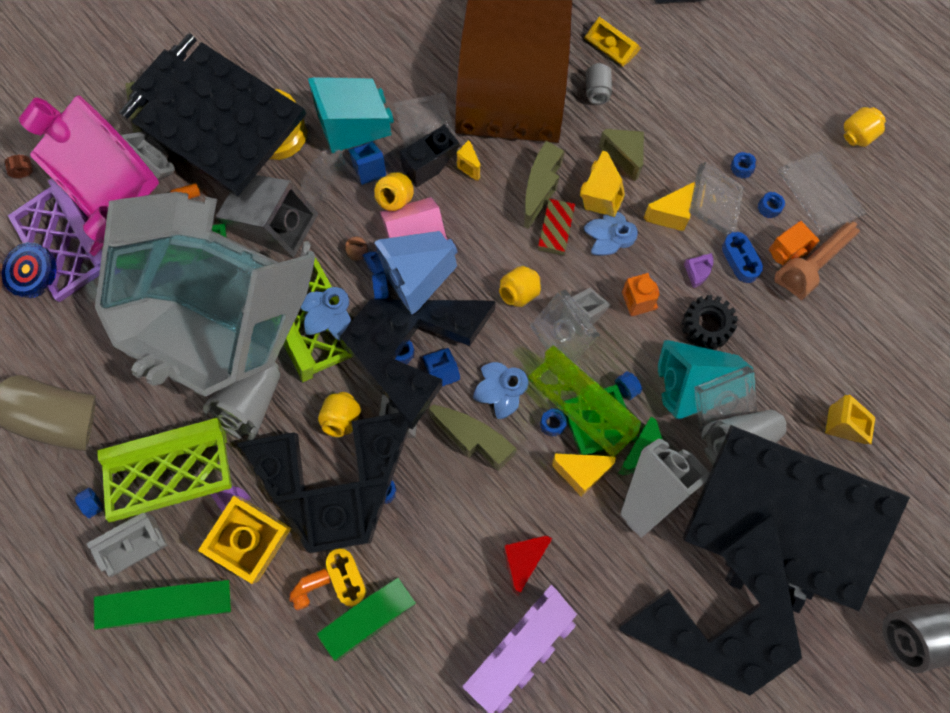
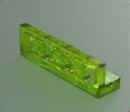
(590, 392)

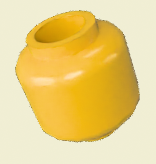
(864, 126)
(393, 191)
(520, 286)
(338, 413)

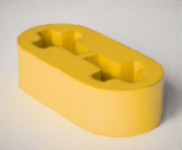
(338, 579)

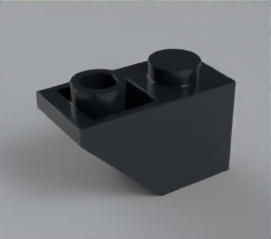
(428, 155)

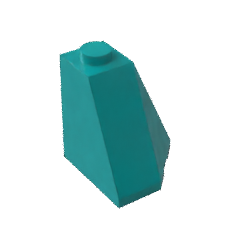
(688, 367)

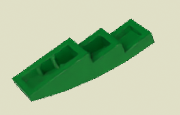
(161, 604)

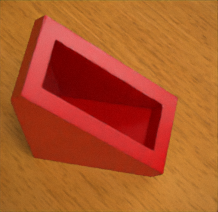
(523, 558)

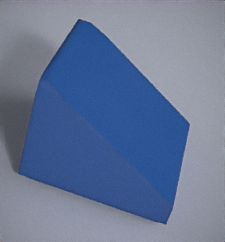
(442, 366)

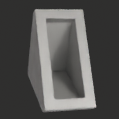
(591, 304)

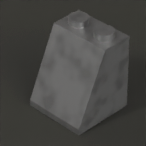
(269, 214)

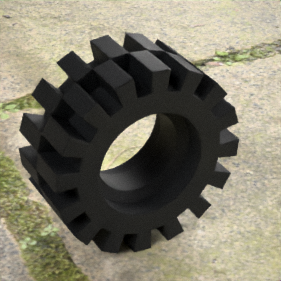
(720, 312)

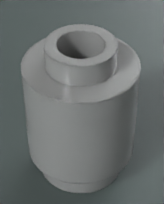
(599, 83)

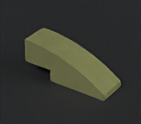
(542, 181)
(473, 435)

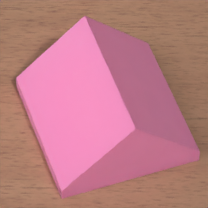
(413, 219)

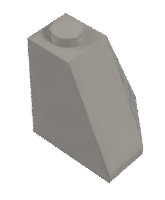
(152, 153)
(660, 485)

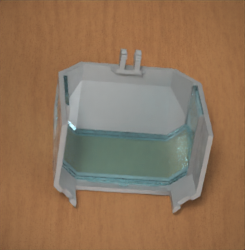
(192, 297)

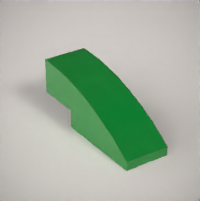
(365, 619)

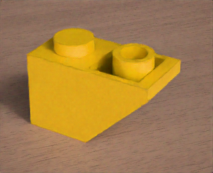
(604, 188)

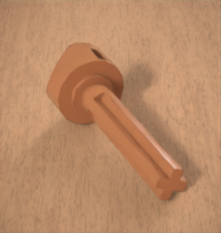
(802, 275)

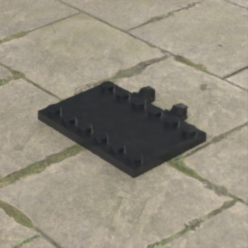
(826, 518)

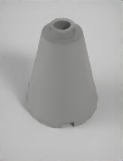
(244, 403)
(765, 423)

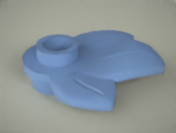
(608, 234)
(325, 316)
(496, 388)

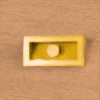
(612, 42)

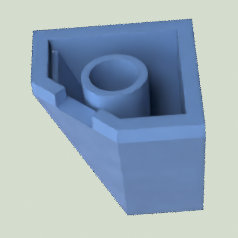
(417, 265)

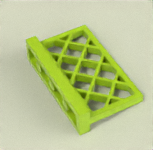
(296, 344)
(163, 449)

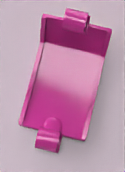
(86, 160)

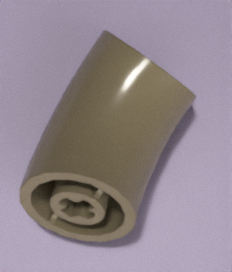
(46, 412)

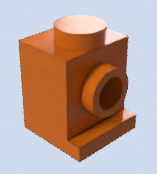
(793, 243)
(640, 294)

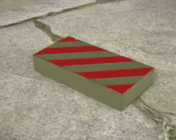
(556, 227)

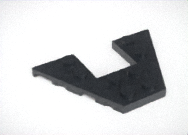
(384, 330)
(340, 513)
(752, 646)

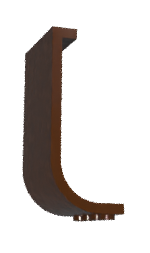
(513, 69)

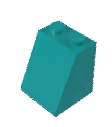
(350, 111)

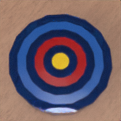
(28, 270)

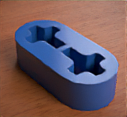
(744, 256)

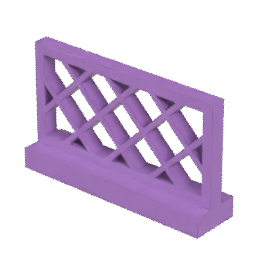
(76, 220)

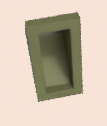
(625, 149)

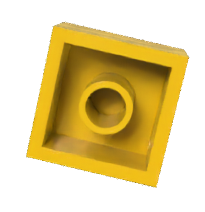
(245, 539)

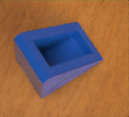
(368, 162)

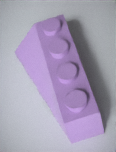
(520, 650)

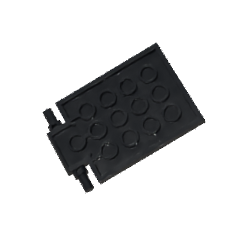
(212, 113)

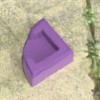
(699, 269)
(223, 497)

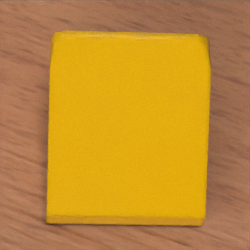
(468, 161)

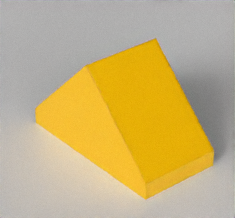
(672, 209)
(850, 421)
(582, 470)

